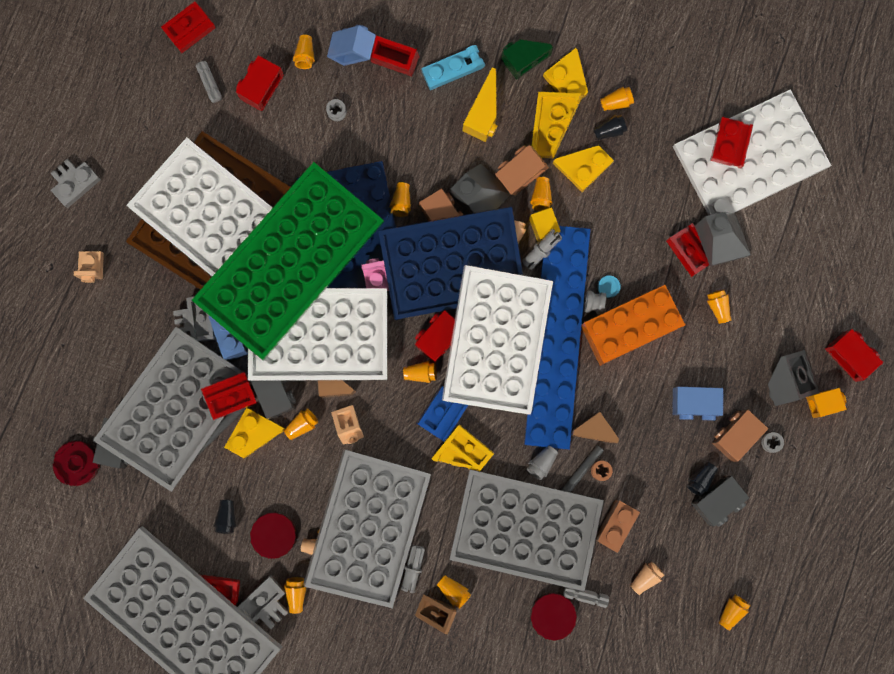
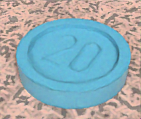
(609, 285)

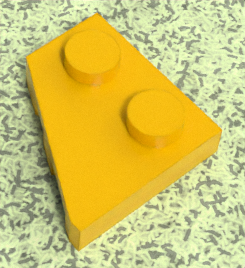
(567, 75)
(584, 166)
(252, 433)
(463, 451)

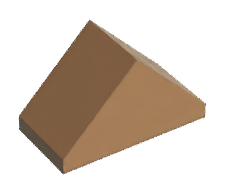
(334, 388)
(596, 429)
(436, 613)

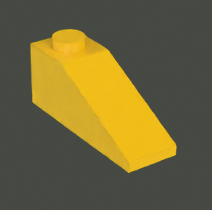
(482, 116)

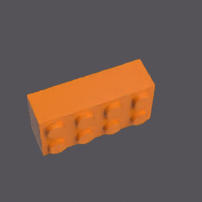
(632, 325)

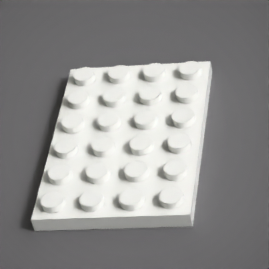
(778, 156)
(199, 206)
(334, 340)
(497, 340)

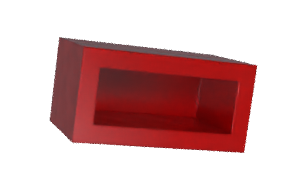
(394, 56)
(259, 83)
(437, 337)
(854, 355)

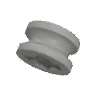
(332, 105)
(779, 438)

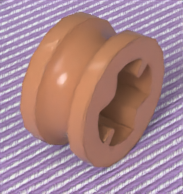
(598, 476)

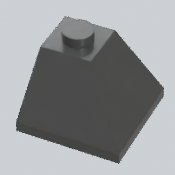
(479, 191)
(722, 238)
(792, 379)

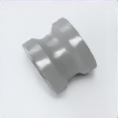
(595, 302)

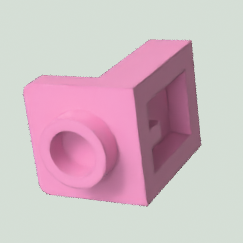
(375, 274)

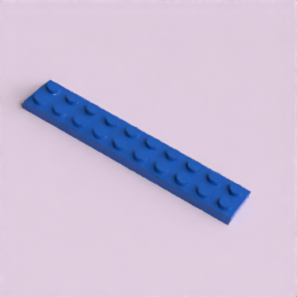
(557, 373)

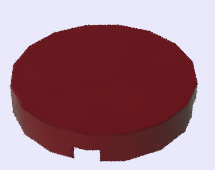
(75, 464)
(273, 535)
(553, 616)

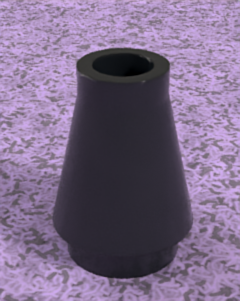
(612, 127)
(702, 479)
(225, 518)

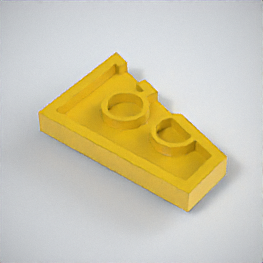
(552, 120)

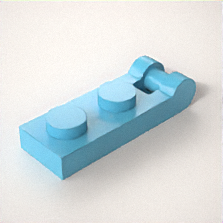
(452, 68)

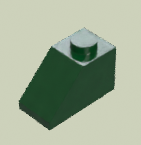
(524, 56)

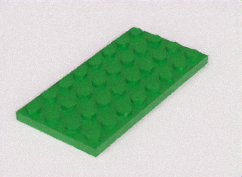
(288, 261)

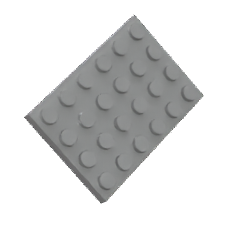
(164, 413)
(367, 529)
(526, 530)

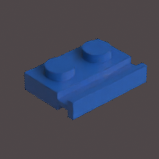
(441, 416)

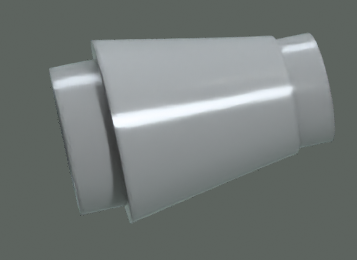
(542, 463)

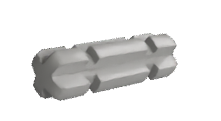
(208, 81)
(587, 597)

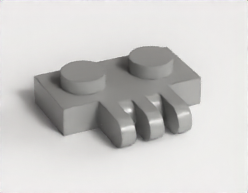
(73, 182)
(195, 321)
(265, 602)

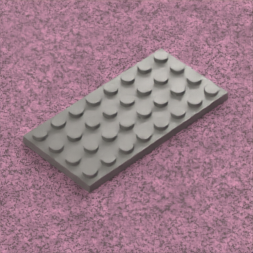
(178, 613)

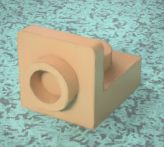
(90, 266)
(347, 425)

